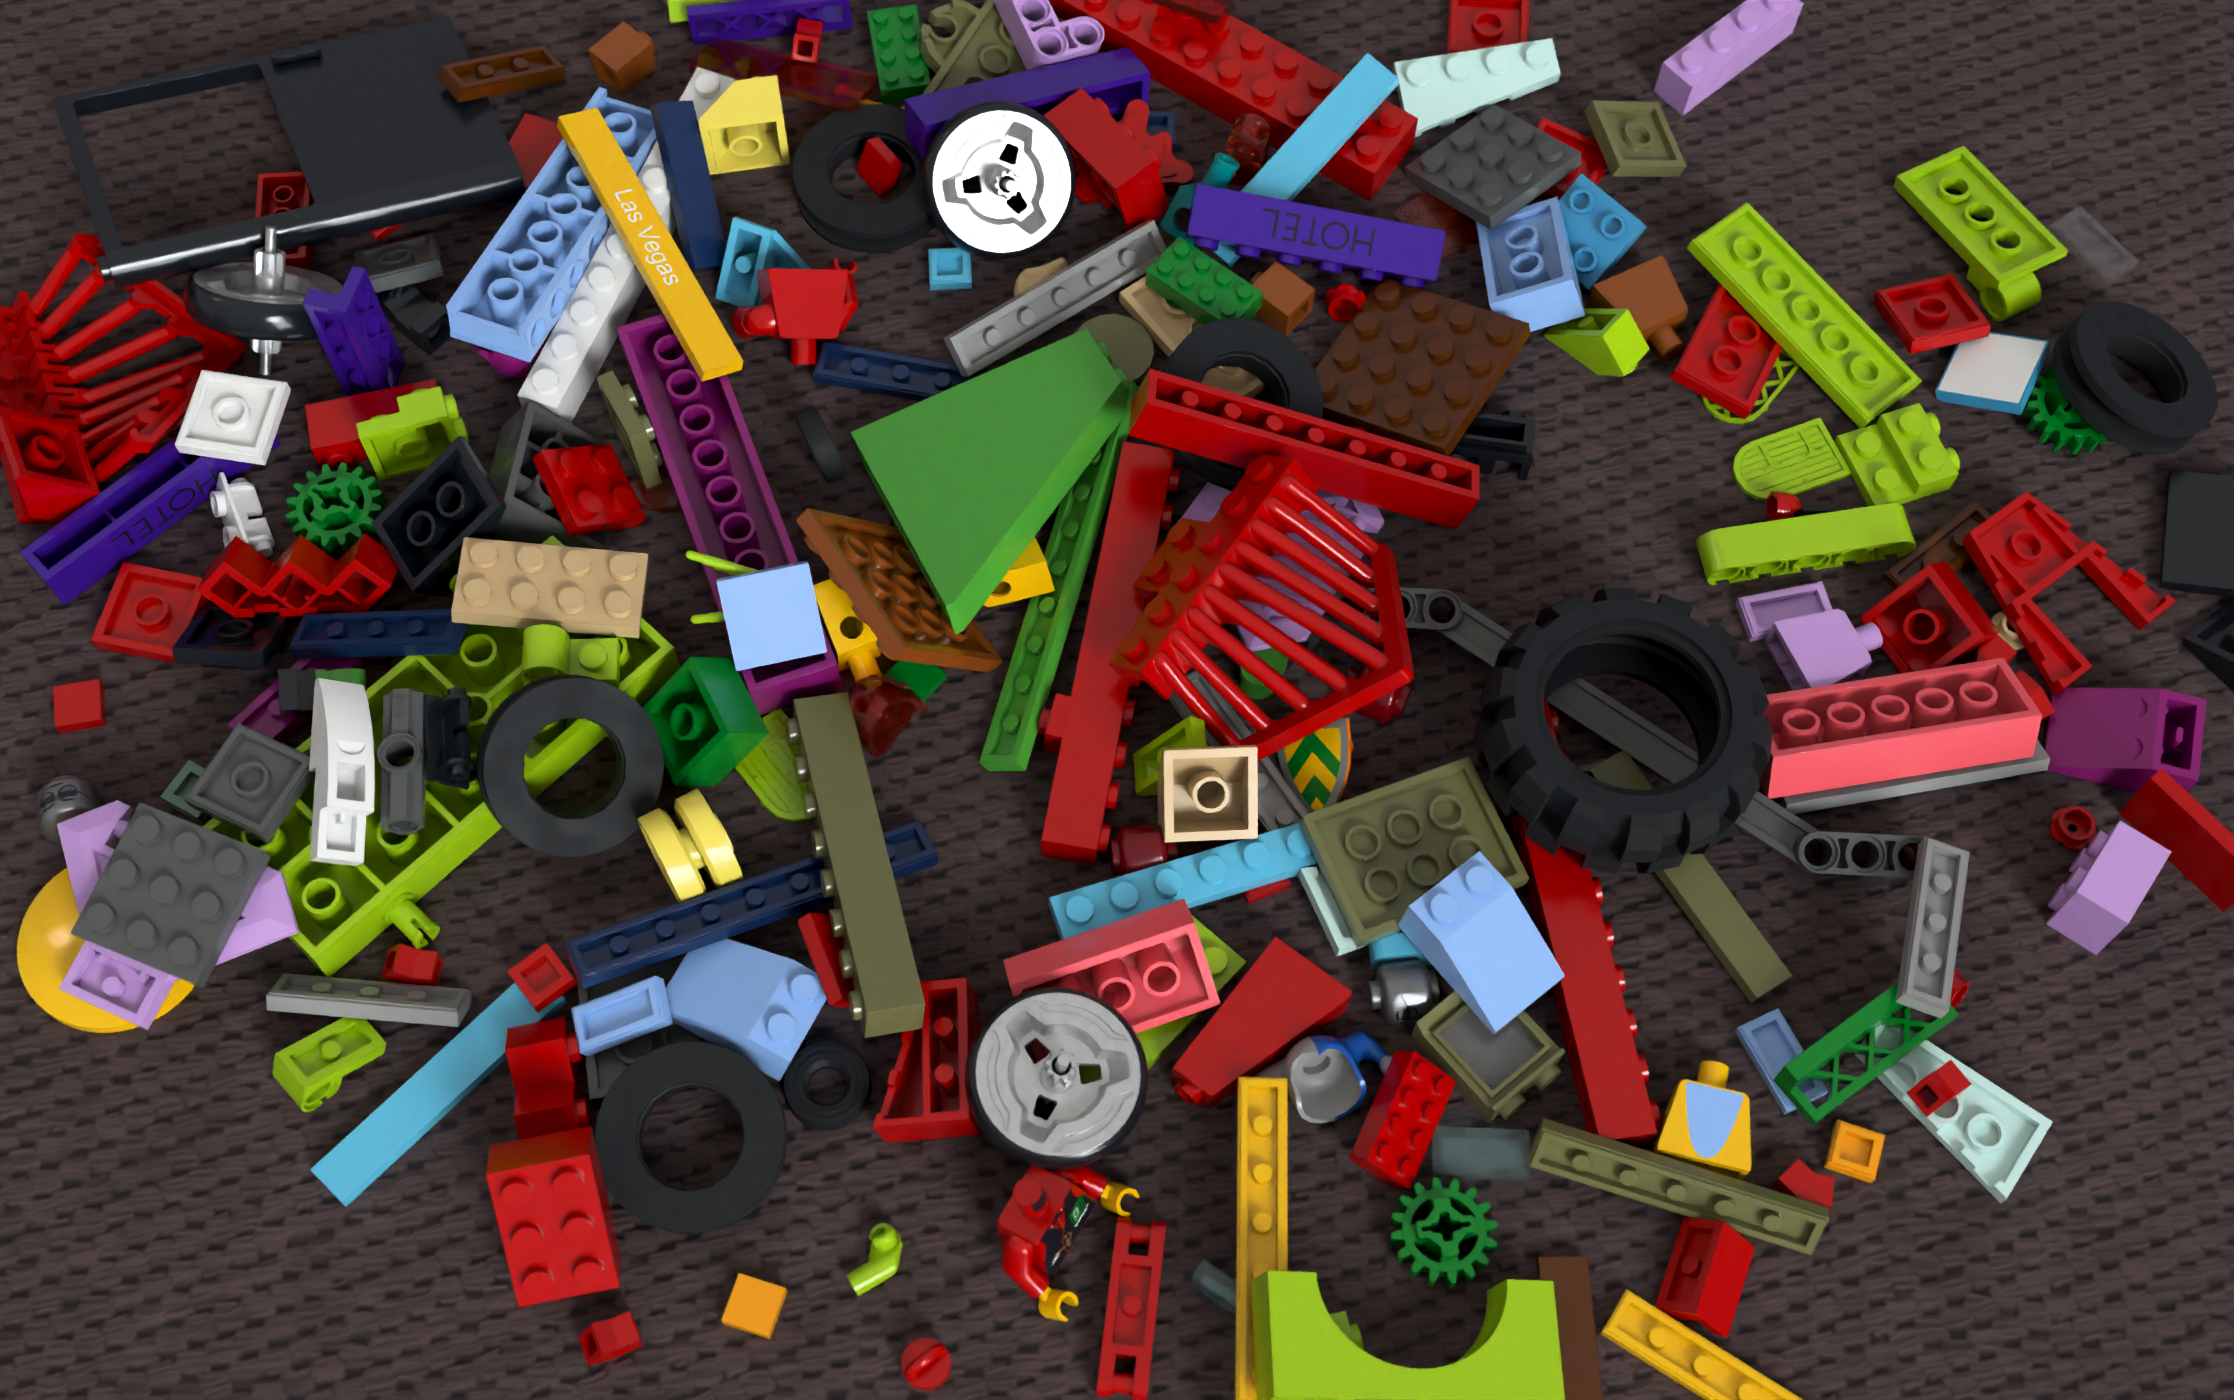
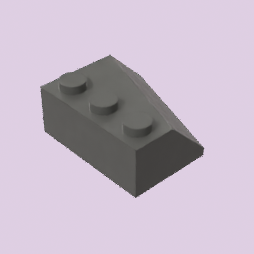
(529, 509)

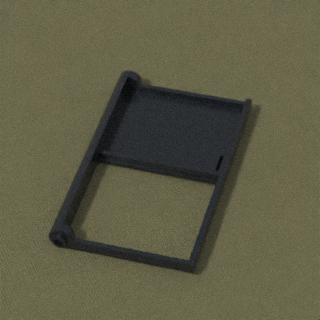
(367, 131)

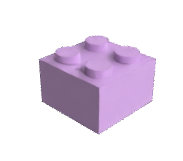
(2106, 886)

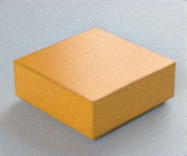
(1854, 1151)
(754, 1306)

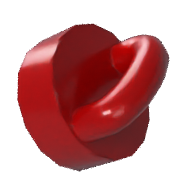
(926, 1364)

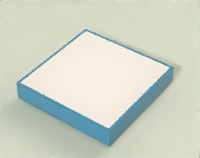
(1993, 372)

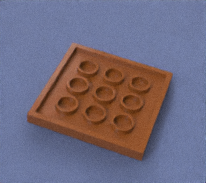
(892, 594)

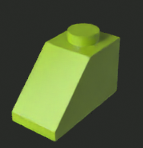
(1602, 340)

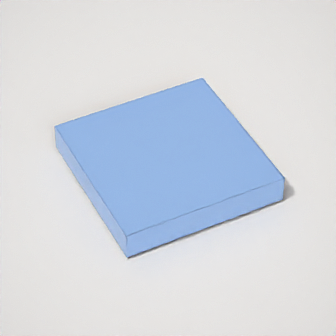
(771, 615)

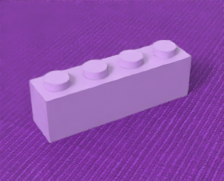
(1725, 51)

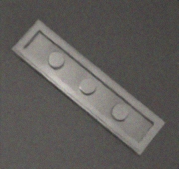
(1932, 928)
(369, 1000)

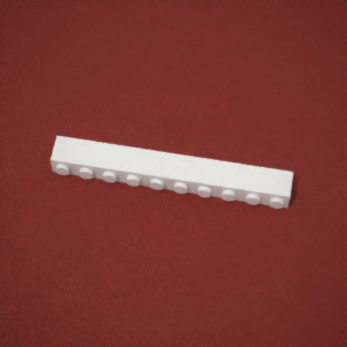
(606, 289)

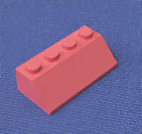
(1140, 965)

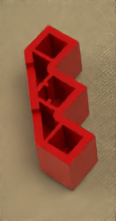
(299, 580)
(545, 1078)

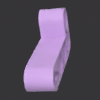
(1047, 33)

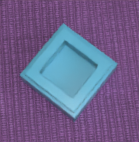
(949, 269)

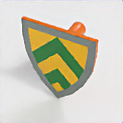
(1319, 765)

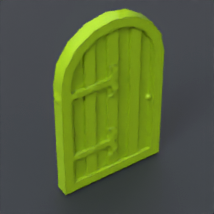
(1789, 461)
(772, 773)

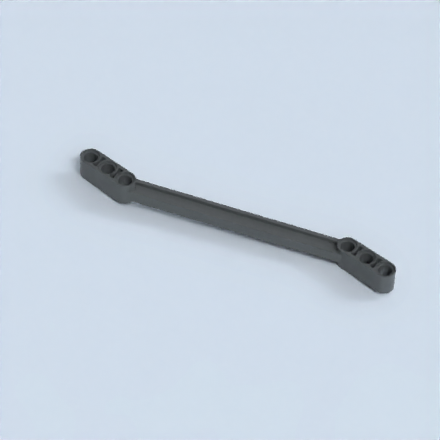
(1656, 749)

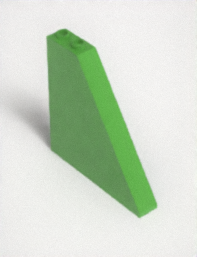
(991, 462)

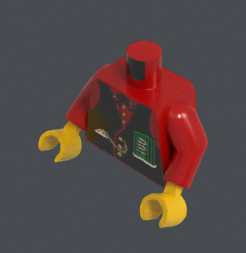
(1043, 1224)

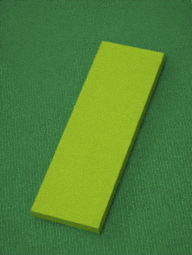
(1804, 315)

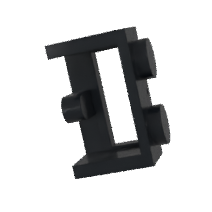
(1507, 425)

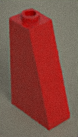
(1258, 1024)

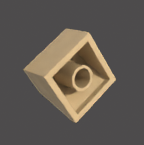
(1208, 793)

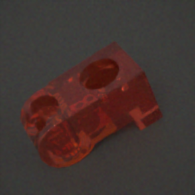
(1248, 146)

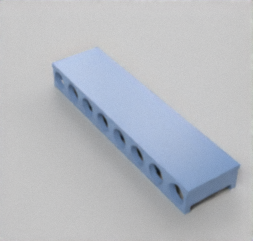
(544, 245)

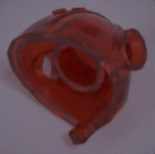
(872, 706)

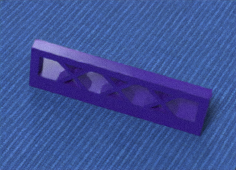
(763, 18)
(356, 335)

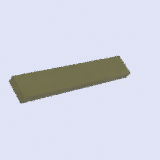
(1709, 902)
(1677, 1186)

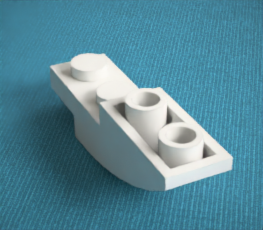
(343, 772)

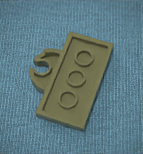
(974, 52)

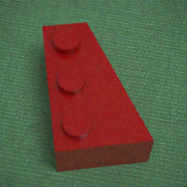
(1111, 158)
(928, 1081)

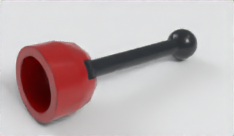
(1789, 506)

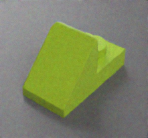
(1147, 760)

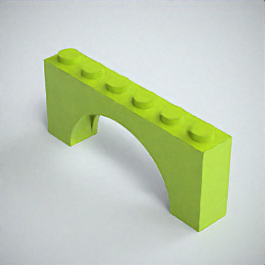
(1309, 1358)

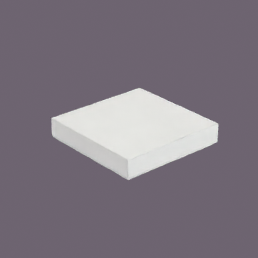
(233, 417)

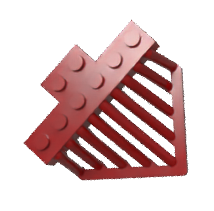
(143, 404)
(1214, 564)

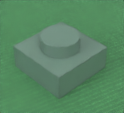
(180, 787)

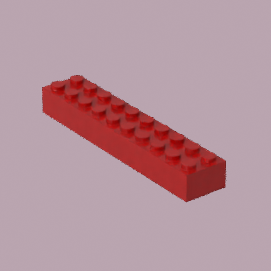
(1242, 71)

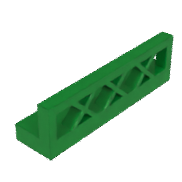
(1844, 1039)

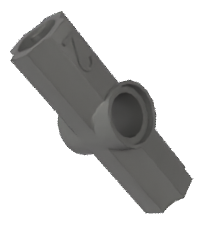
(403, 786)

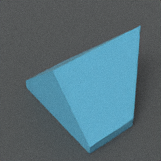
(749, 250)

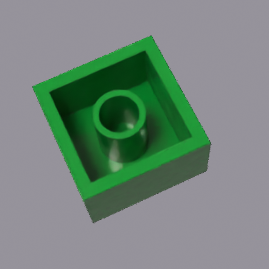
(705, 721)

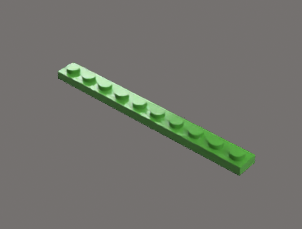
(1050, 614)

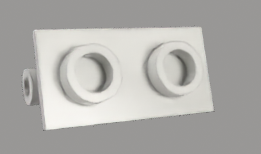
(234, 505)

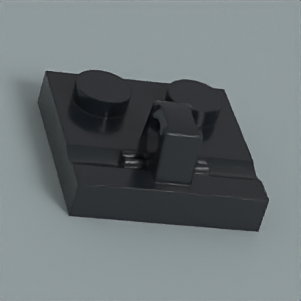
(225, 641)

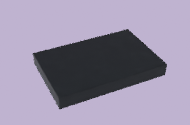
(2198, 534)

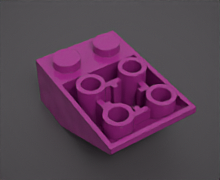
(2125, 735)

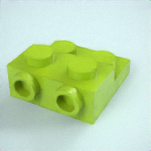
(414, 435)
(1899, 457)

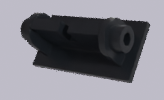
(447, 738)

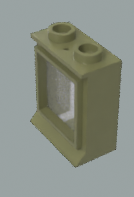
(1488, 1067)

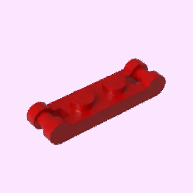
(1131, 1308)

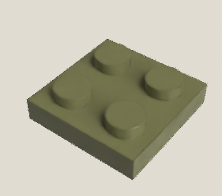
(1635, 139)
(631, 428)

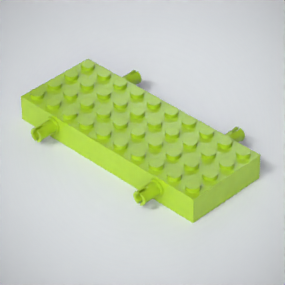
(349, 905)

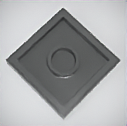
(401, 262)
(251, 783)

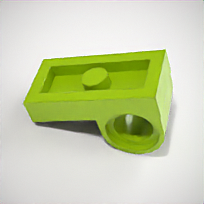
(551, 652)
(319, 1061)

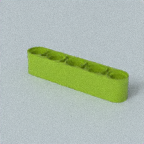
(1804, 542)

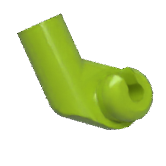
(882, 1260)

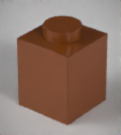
(623, 57)
(1284, 298)

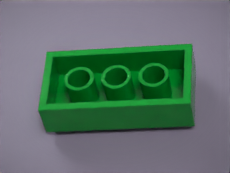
(897, 53)
(1201, 285)

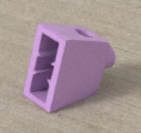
(1822, 648)

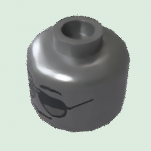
(62, 800)
(1403, 991)

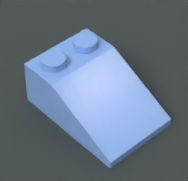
(1531, 267)
(1482, 942)
(746, 1002)

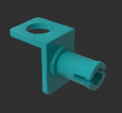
(1218, 176)

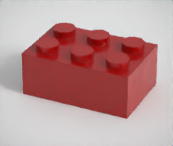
(554, 1216)

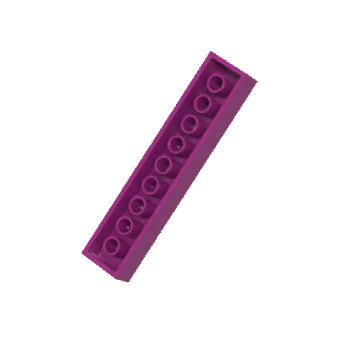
(719, 489)

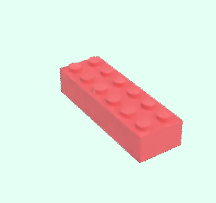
(1898, 727)

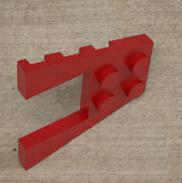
(2027, 551)

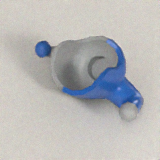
(1326, 1074)

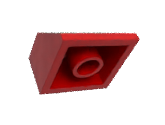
(47, 464)
(1936, 627)

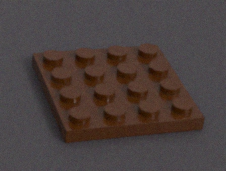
(1417, 365)

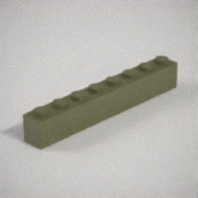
(856, 867)

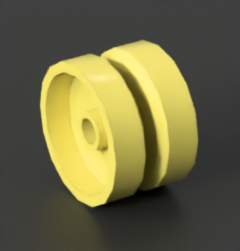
(695, 846)

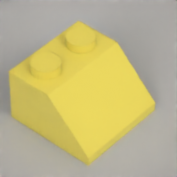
(745, 127)

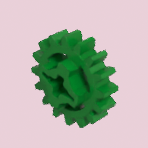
(2048, 412)
(335, 507)
(1446, 1253)

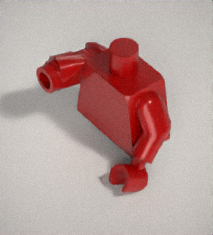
(800, 307)

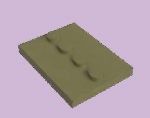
(1403, 841)

